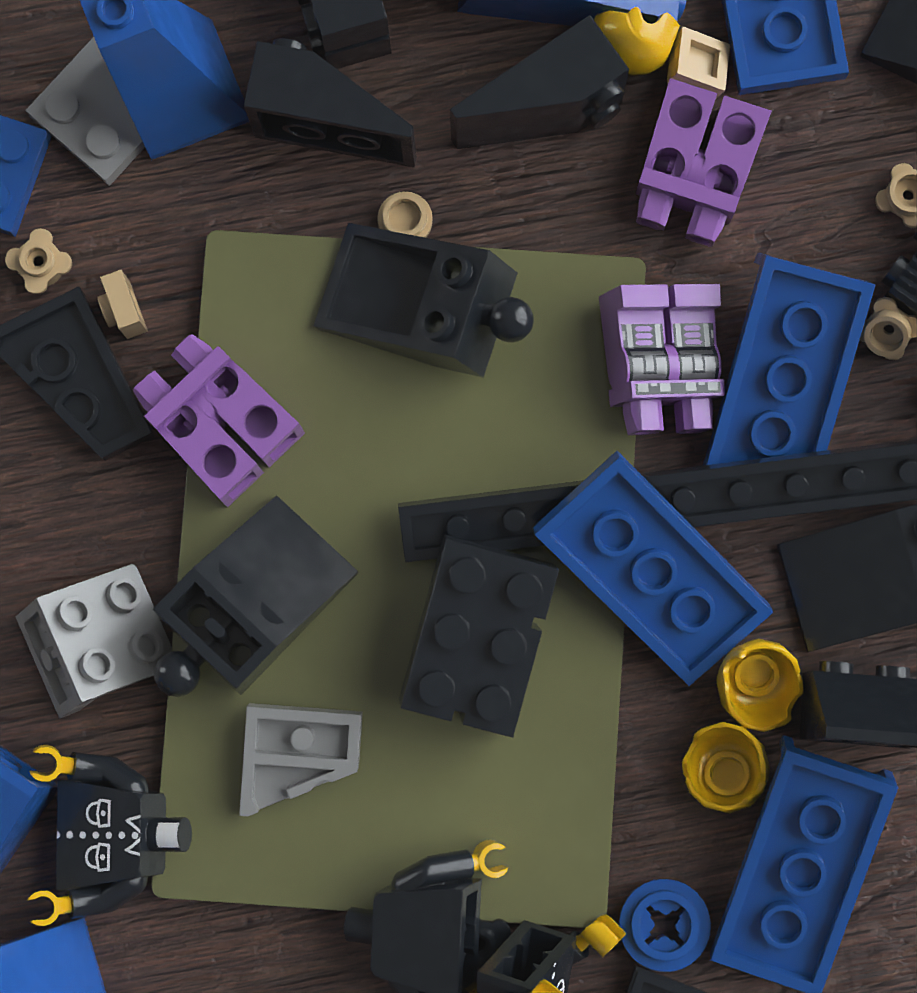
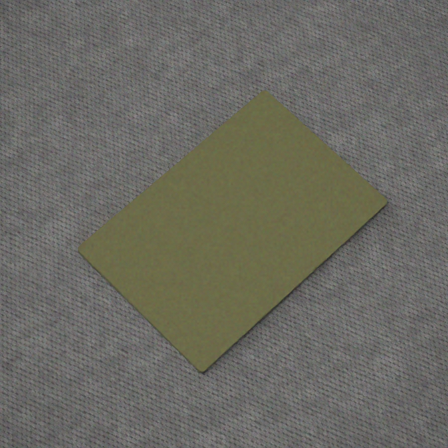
(372, 439)

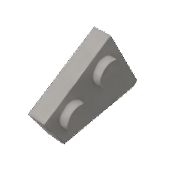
(89, 115)
(294, 751)

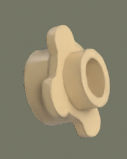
(891, 199)
(39, 277)
(888, 344)

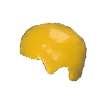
(639, 43)
(759, 684)
(726, 767)

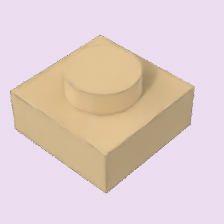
(699, 61)
(120, 305)

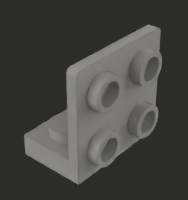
(94, 637)

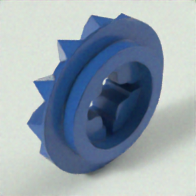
(692, 925)

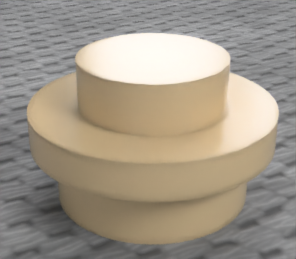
(406, 214)

